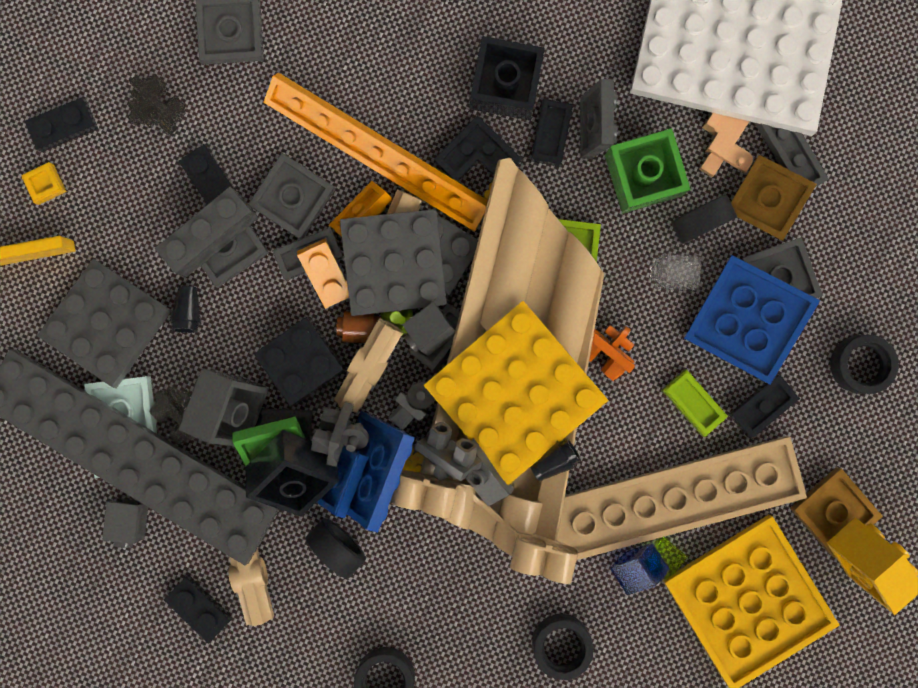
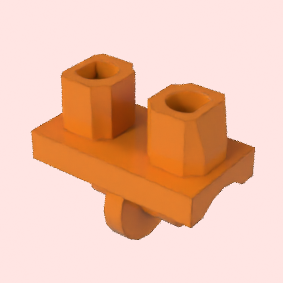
(619, 360)

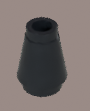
(186, 311)
(556, 460)

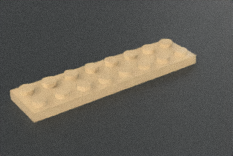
(681, 498)

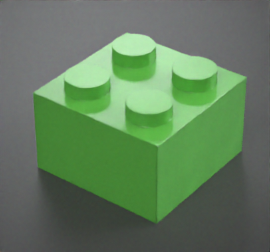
(647, 171)

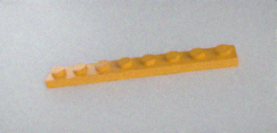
(376, 151)

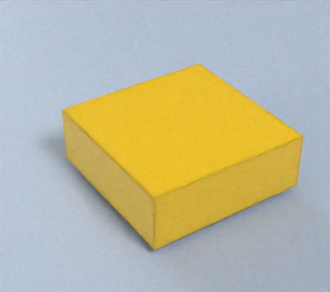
(43, 183)

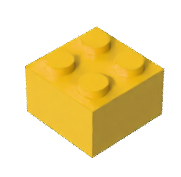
(876, 564)

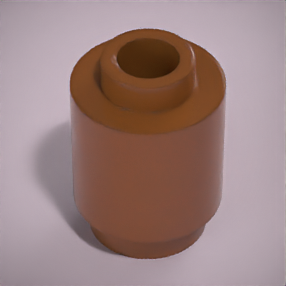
(356, 328)

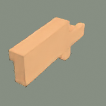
(723, 146)

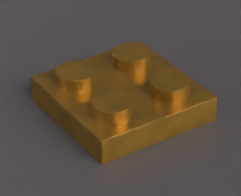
(771, 197)
(832, 506)

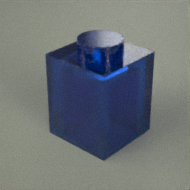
(640, 569)

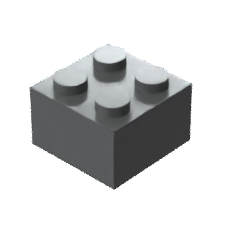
(222, 406)

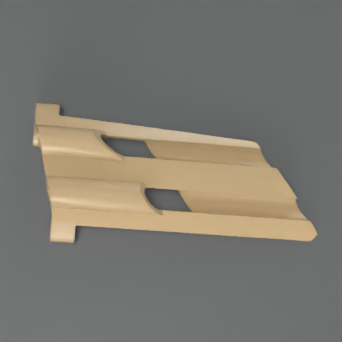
(534, 260)

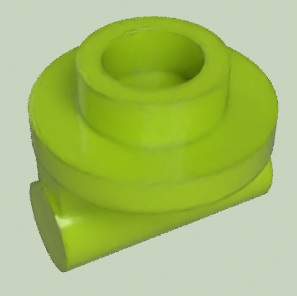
(398, 318)

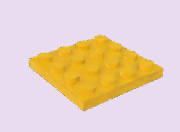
(516, 392)
(751, 602)

